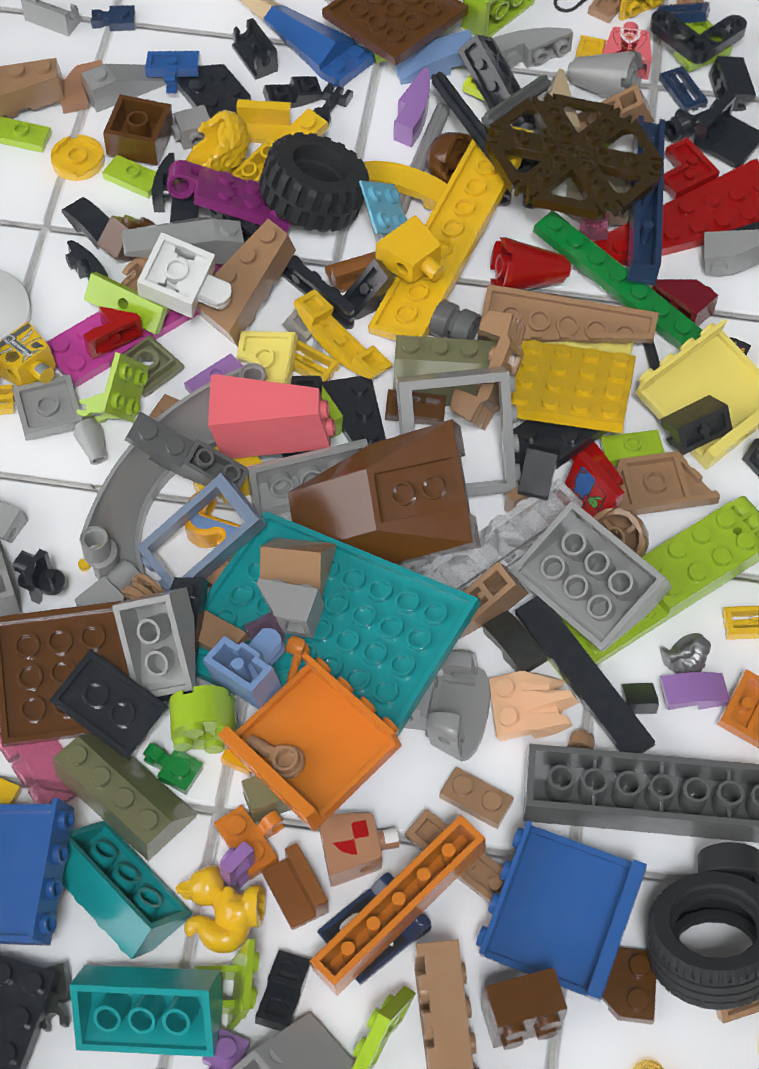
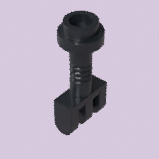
(333, 99)

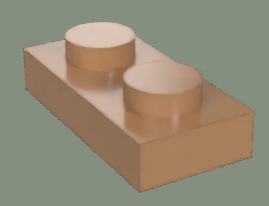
(476, 797)

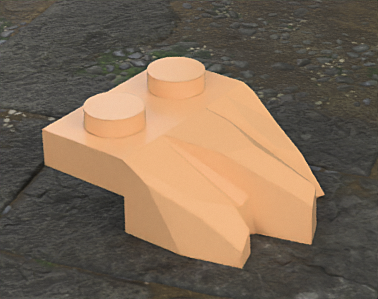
(529, 705)

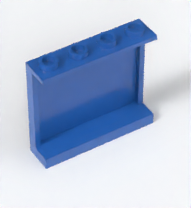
(32, 869)
(561, 910)

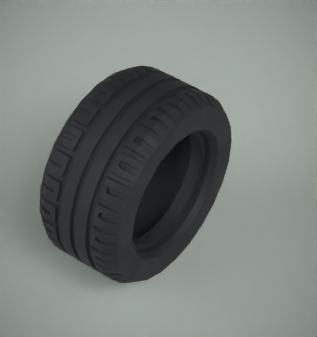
(699, 979)

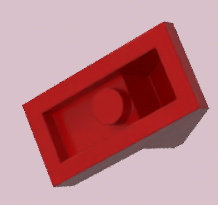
(116, 330)

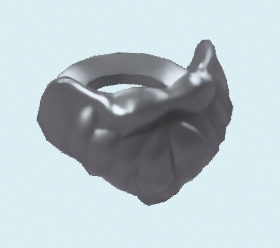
(690, 658)

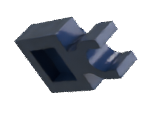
(117, 18)

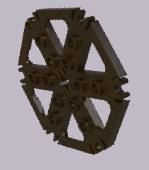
(558, 164)

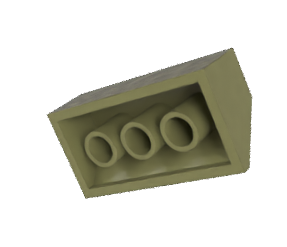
(436, 355)
(122, 794)

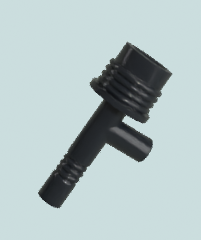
(681, 125)

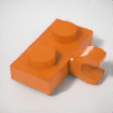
(239, 827)

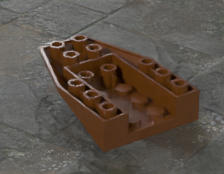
(394, 497)

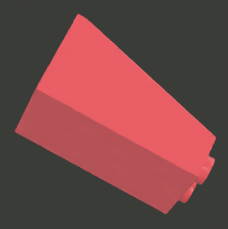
(267, 417)

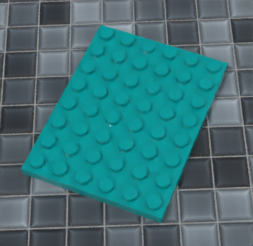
(378, 626)

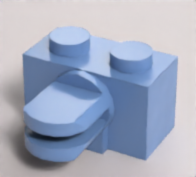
(248, 668)

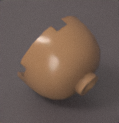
(626, 527)

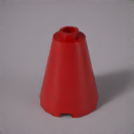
(526, 266)

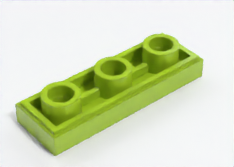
(111, 294)

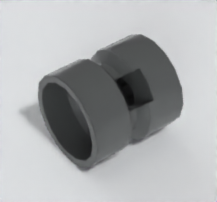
(453, 323)

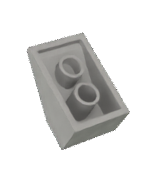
(158, 640)

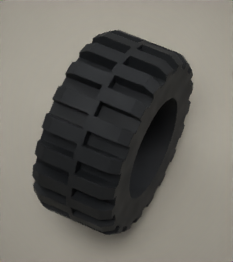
(313, 182)

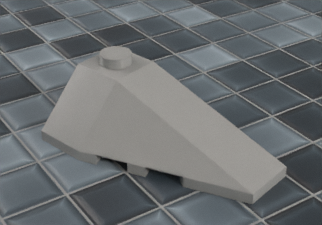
(213, 235)

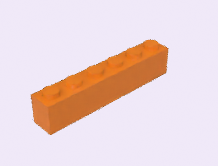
(398, 905)

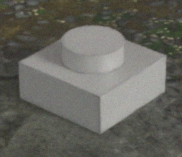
(295, 324)

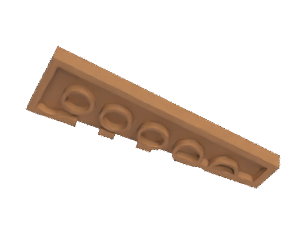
(570, 319)

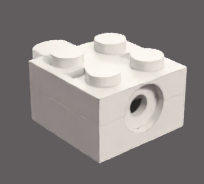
(181, 277)

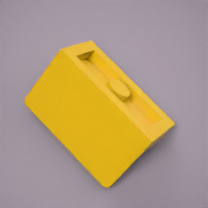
(264, 118)

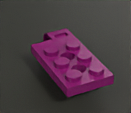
(221, 193)

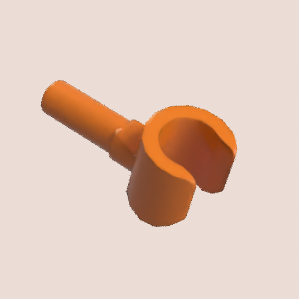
(296, 647)

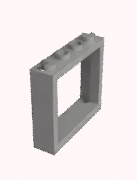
(508, 414)

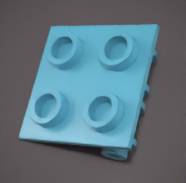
(383, 206)

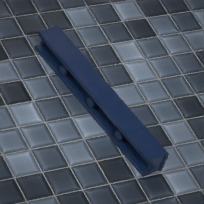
(647, 217)

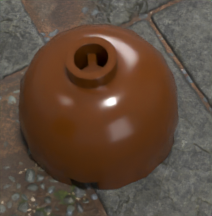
(446, 154)

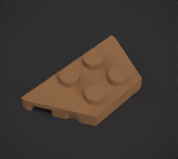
(662, 484)

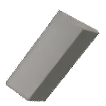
(273, 479)

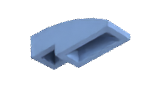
(435, 56)

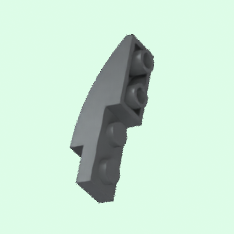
(182, 456)

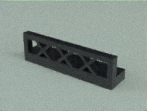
(492, 74)

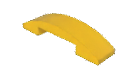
(407, 181)
(336, 340)

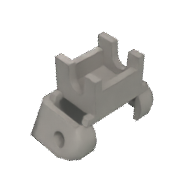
(455, 706)

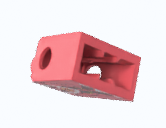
(631, 39)

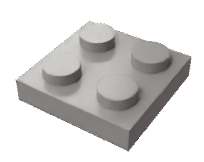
(47, 407)

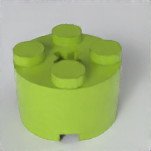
(200, 717)

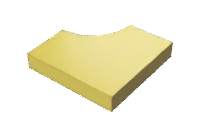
(271, 350)

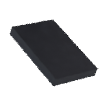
(109, 704)

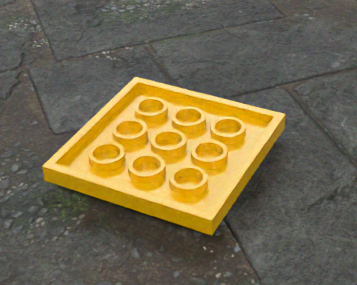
(573, 386)

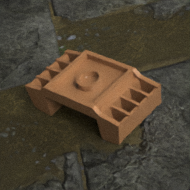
(509, 334)

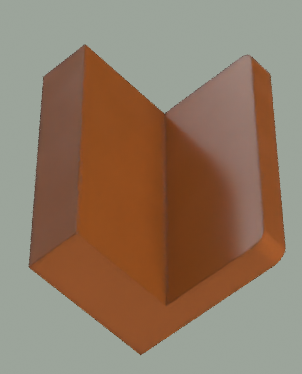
(346, 272)
(296, 889)

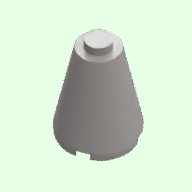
(606, 72)

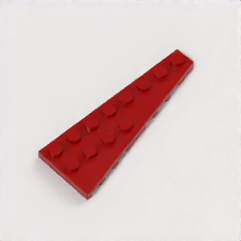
(712, 207)

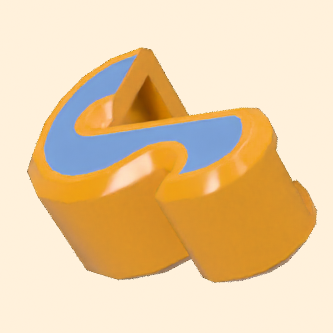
(207, 530)

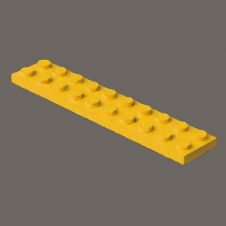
(458, 226)

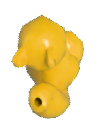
(233, 911)

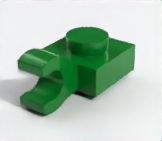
(175, 770)

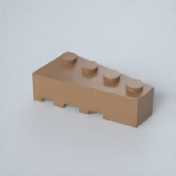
(30, 86)
(251, 275)
(443, 1005)

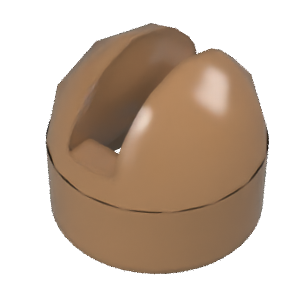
(581, 739)

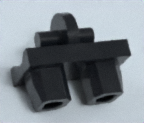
(37, 575)

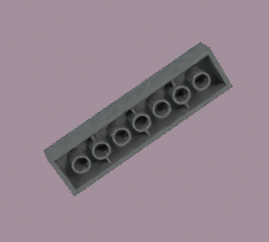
(642, 793)

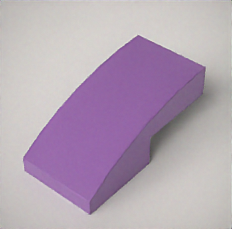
(693, 689)

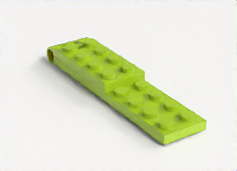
(694, 565)

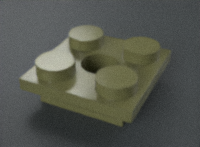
(164, 365)

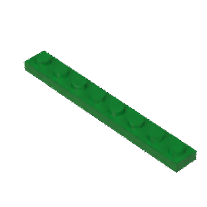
(613, 278)

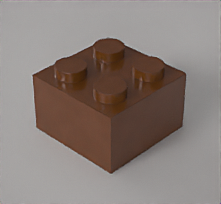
(138, 129)
(523, 1009)

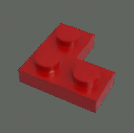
(691, 168)

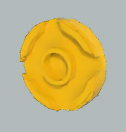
(77, 158)

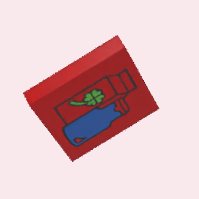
(593, 485)

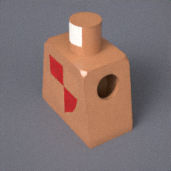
(354, 846)

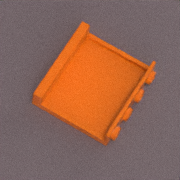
(332, 729)

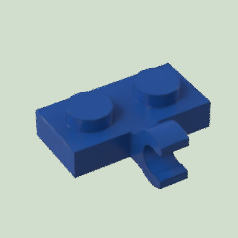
(172, 65)

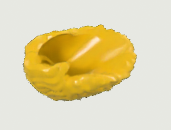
(223, 142)

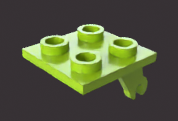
(121, 393)
(241, 971)

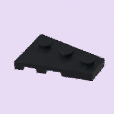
(359, 407)

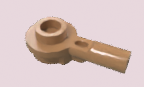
(285, 760)

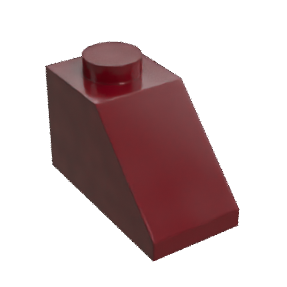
(688, 297)

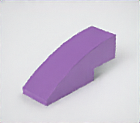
(412, 110)

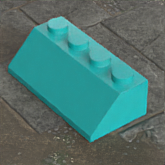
(120, 890)
(147, 1010)

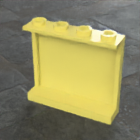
(705, 368)

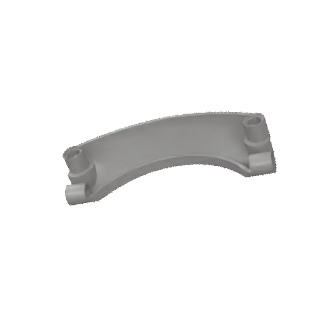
(133, 485)

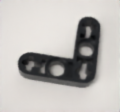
(697, 47)

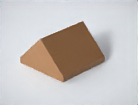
(297, 561)

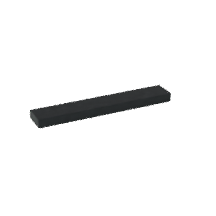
(584, 677)

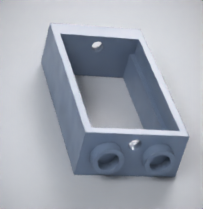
(252, 525)

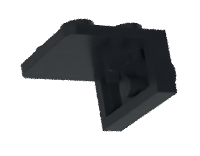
(724, 134)

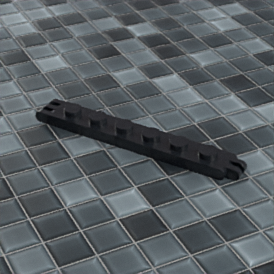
(303, 278)

